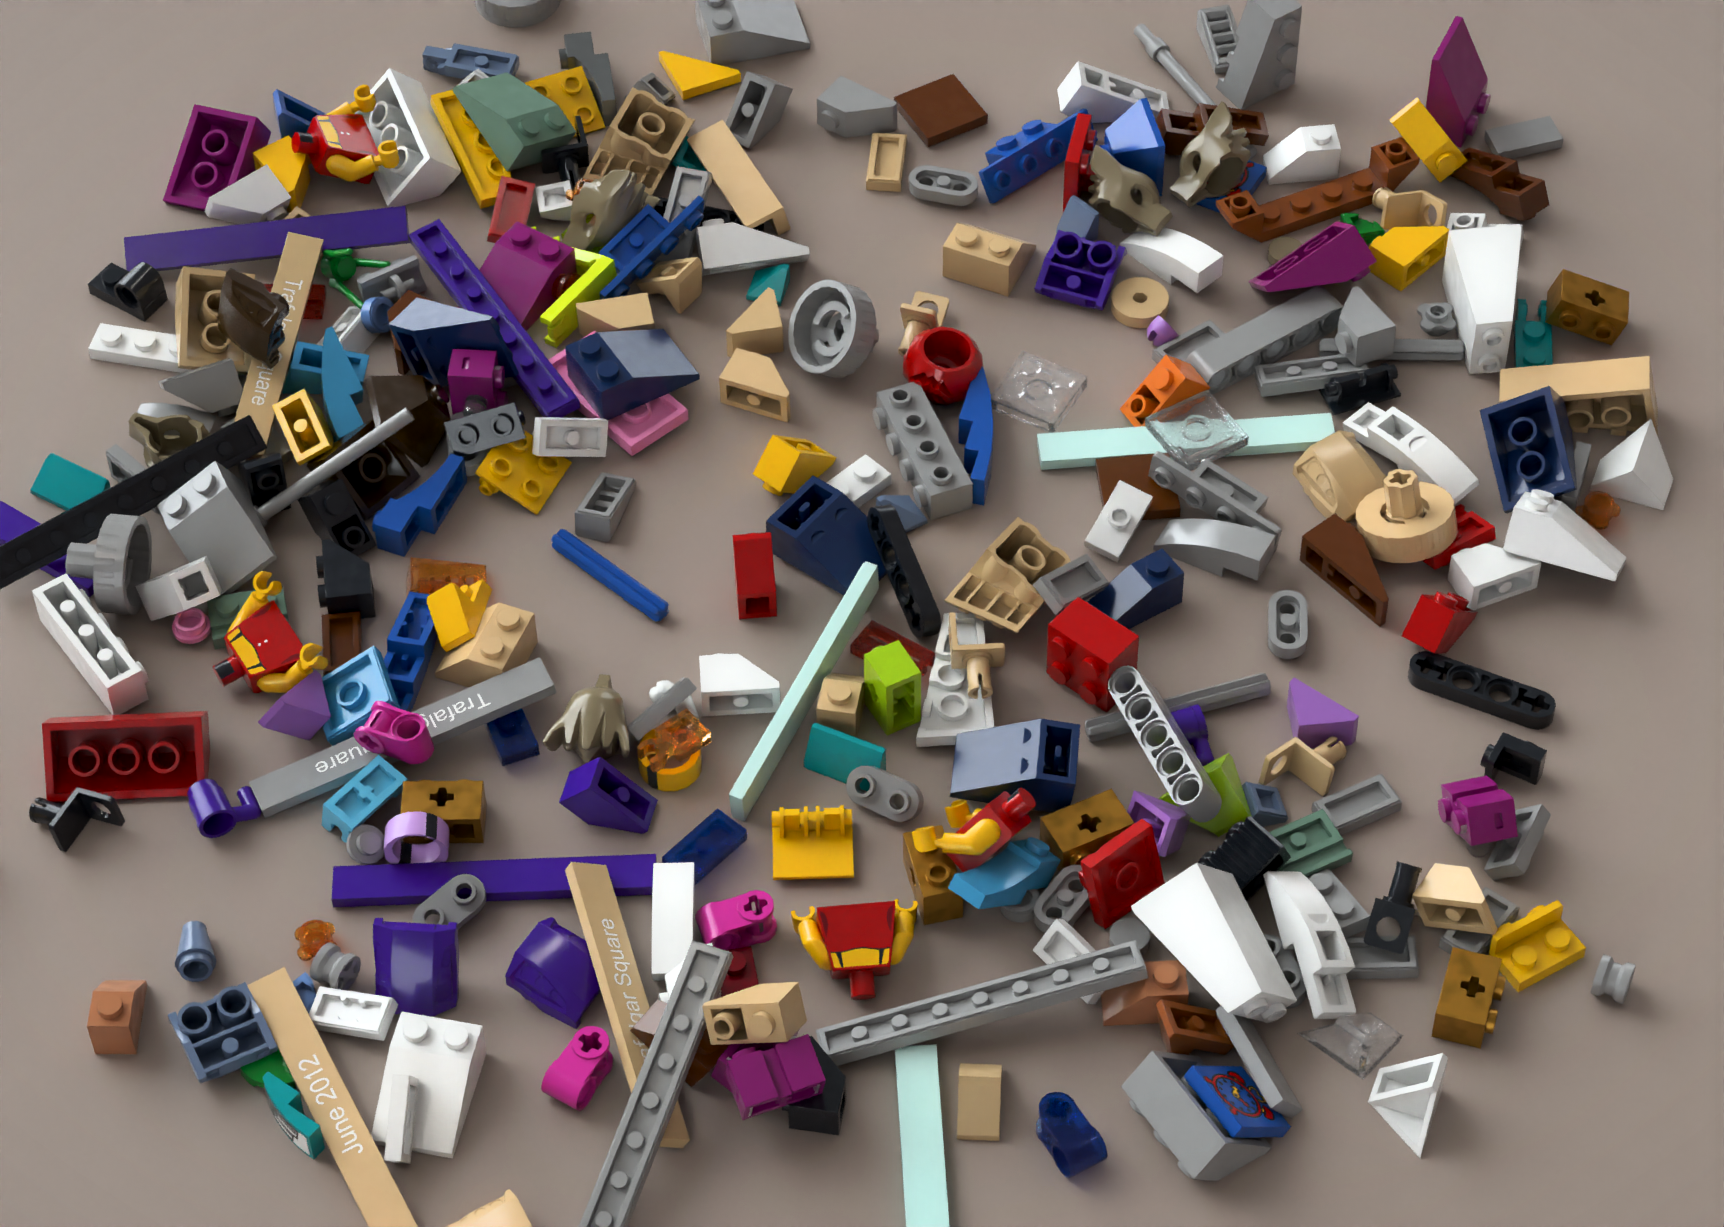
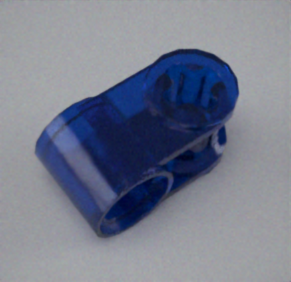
(1068, 1135)

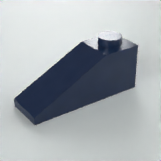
(1142, 590)

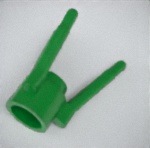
(341, 266)

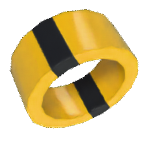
(670, 778)

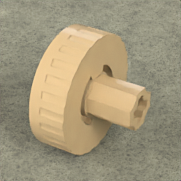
(1404, 503)

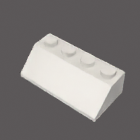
(424, 153)

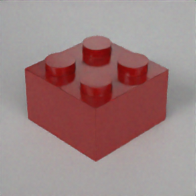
(1087, 649)

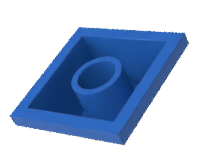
(1138, 142)

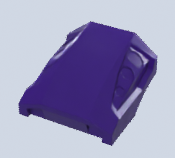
(1079, 270)
(417, 965)
(554, 972)

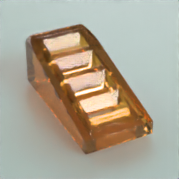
(424, 572)

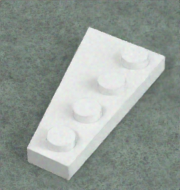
(947, 703)

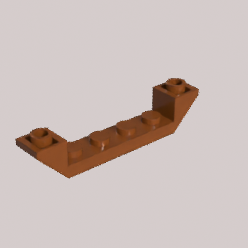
(1387, 168)

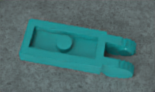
(1532, 338)

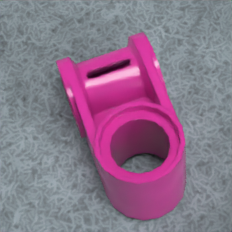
(396, 734)
(734, 924)
(579, 1068)

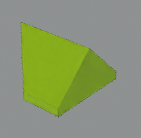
(1228, 784)

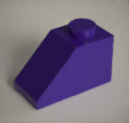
(607, 798)

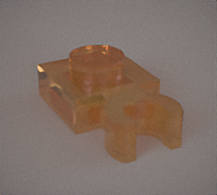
(676, 737)

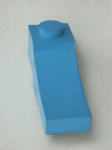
(1008, 875)

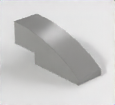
(1218, 546)

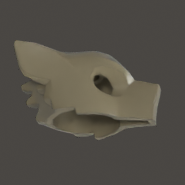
(1214, 156)
(1125, 196)
(613, 202)
(157, 446)
(592, 724)

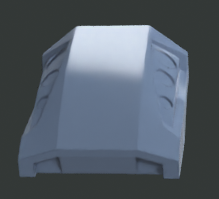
(229, 1037)

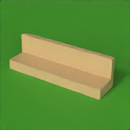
(738, 178)

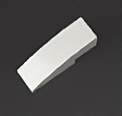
(1176, 257)
(672, 915)

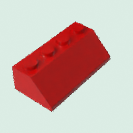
(126, 754)

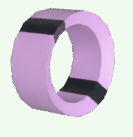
(416, 824)

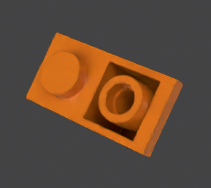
(1164, 386)

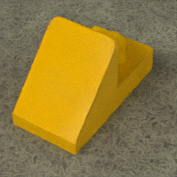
(458, 612)

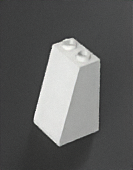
(1482, 288)
(1218, 941)

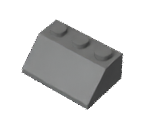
(1184, 1121)

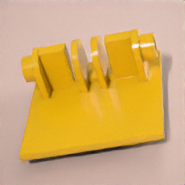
(573, 95)
(520, 473)
(812, 843)

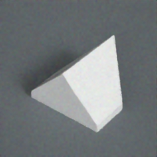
(1636, 470)
(1409, 1096)

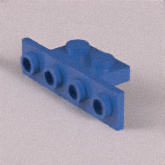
(1026, 156)
(643, 242)

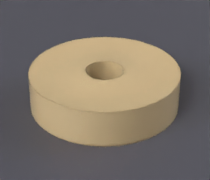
(1126, 299)

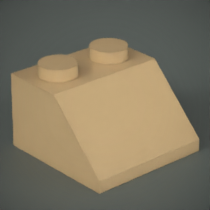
(985, 258)
(500, 644)

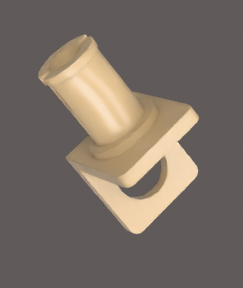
(1408, 208)
(919, 318)
(977, 660)
(1308, 764)

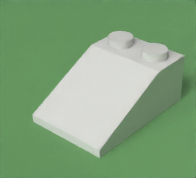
(1557, 535)
(448, 1064)

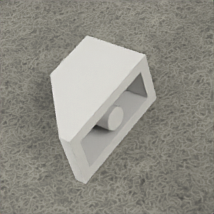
(1304, 156)
(250, 199)
(1491, 575)
(736, 686)

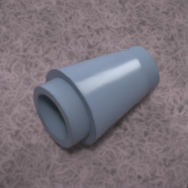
(195, 953)

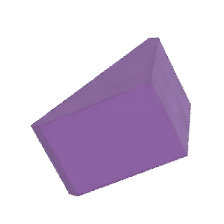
(300, 710)
(1318, 717)
(1167, 820)

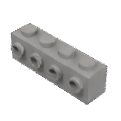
(923, 450)

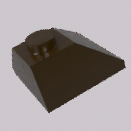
(424, 401)
(374, 475)

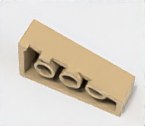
(1595, 393)

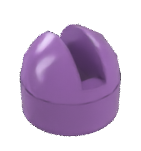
(1160, 332)

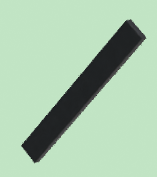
(130, 497)

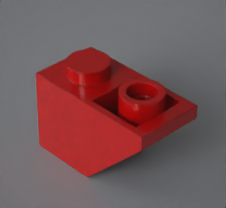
(754, 575)
(1439, 621)

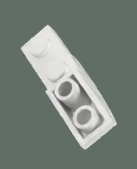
(1411, 448)
(1317, 938)

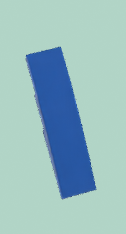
(976, 434)
(410, 649)

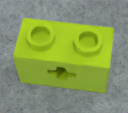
(892, 687)

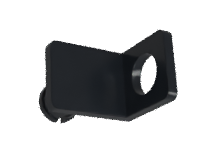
(567, 158)
(70, 819)
(1397, 906)

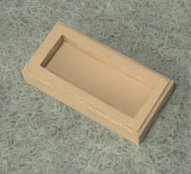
(886, 162)

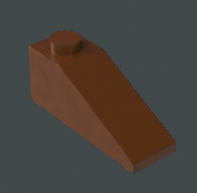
(1343, 561)

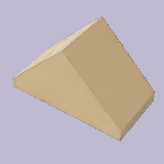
(758, 327)
(979, 1102)

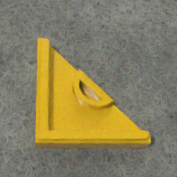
(696, 76)

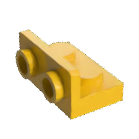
(1535, 946)

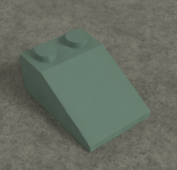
(514, 119)

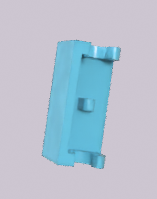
(362, 796)

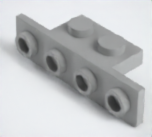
(1214, 492)

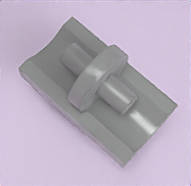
(392, 280)

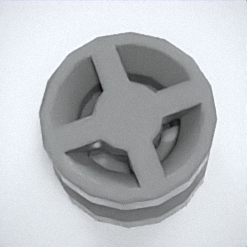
(335, 967)
(1613, 979)

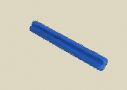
(610, 575)

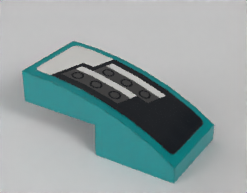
(289, 1114)

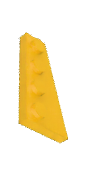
(470, 148)

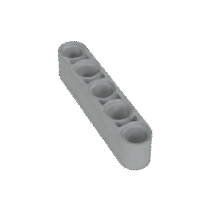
(1266, 338)
(1164, 744)

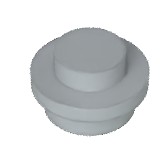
(365, 844)

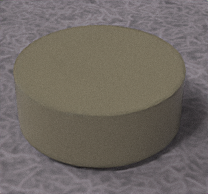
(1281, 247)

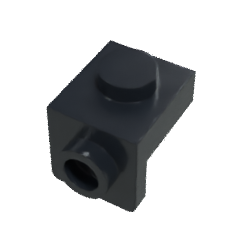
(1515, 758)

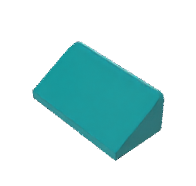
(66, 482)
(838, 754)

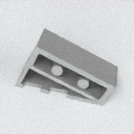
(1265, 52)

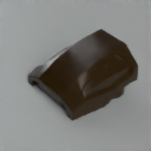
(252, 317)

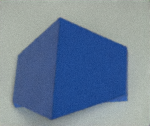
(292, 114)

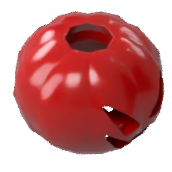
(942, 364)

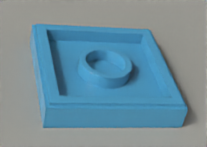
(352, 692)

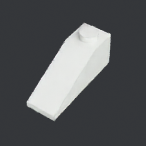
(1105, 94)
(737, 247)

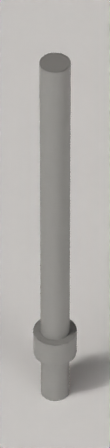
(1160, 52)
(333, 465)

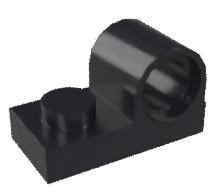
(135, 292)

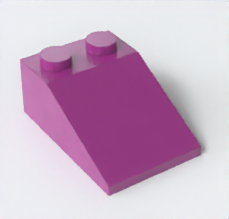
(1457, 84)
(213, 155)
(1325, 259)
(524, 270)

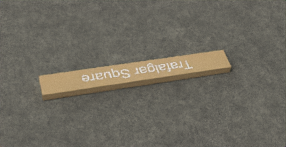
(294, 283)
(616, 974)

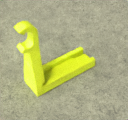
(595, 274)

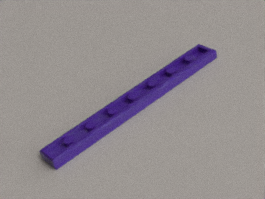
(266, 239)
(474, 293)
(501, 879)

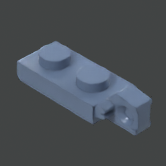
(465, 59)

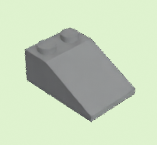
(749, 29)
(218, 521)

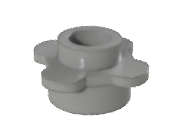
(1436, 318)

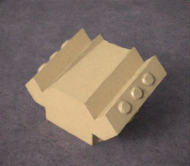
(641, 140)
(1003, 578)

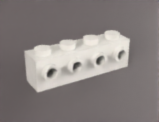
(91, 645)

